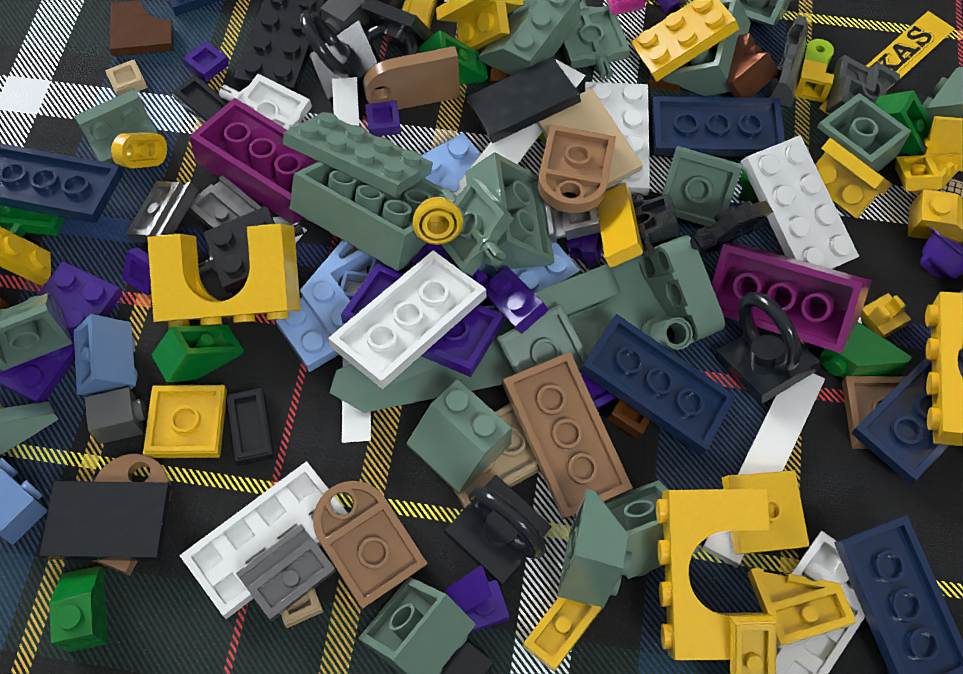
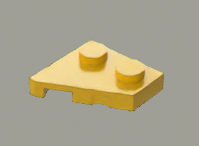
(927, 171)
(801, 605)

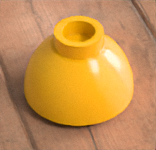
(437, 221)

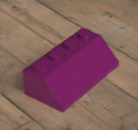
(251, 156)
(816, 298)

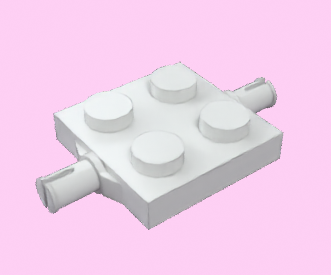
(271, 100)

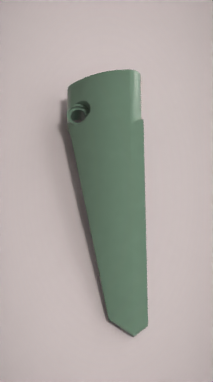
(645, 291)

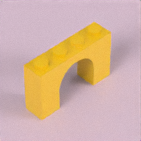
(269, 289)
(945, 380)
(687, 520)

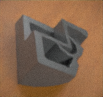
(856, 78)
(785, 83)

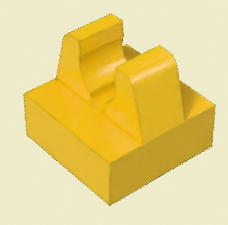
(885, 315)

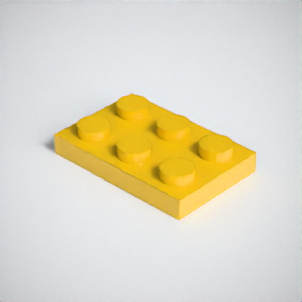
(684, 36)

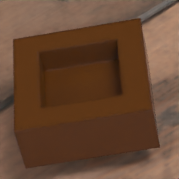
(628, 419)

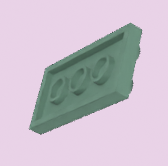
(358, 153)

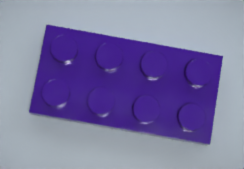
(78, 297)
(460, 347)

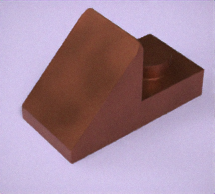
(749, 68)

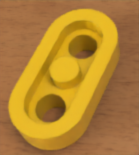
(139, 149)

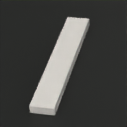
(771, 448)

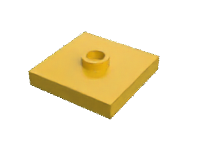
(185, 421)
(785, 513)

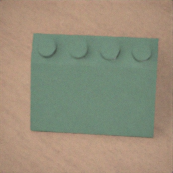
(361, 212)

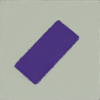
(470, 589)

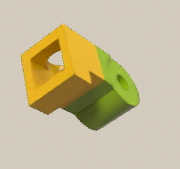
(813, 79)

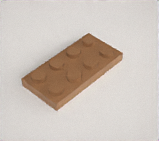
(565, 433)

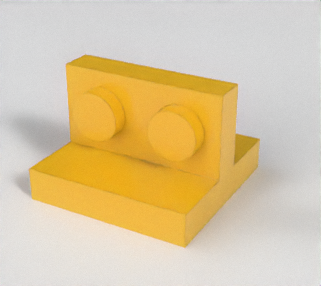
(479, 20)
(849, 179)

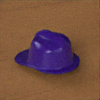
(942, 256)

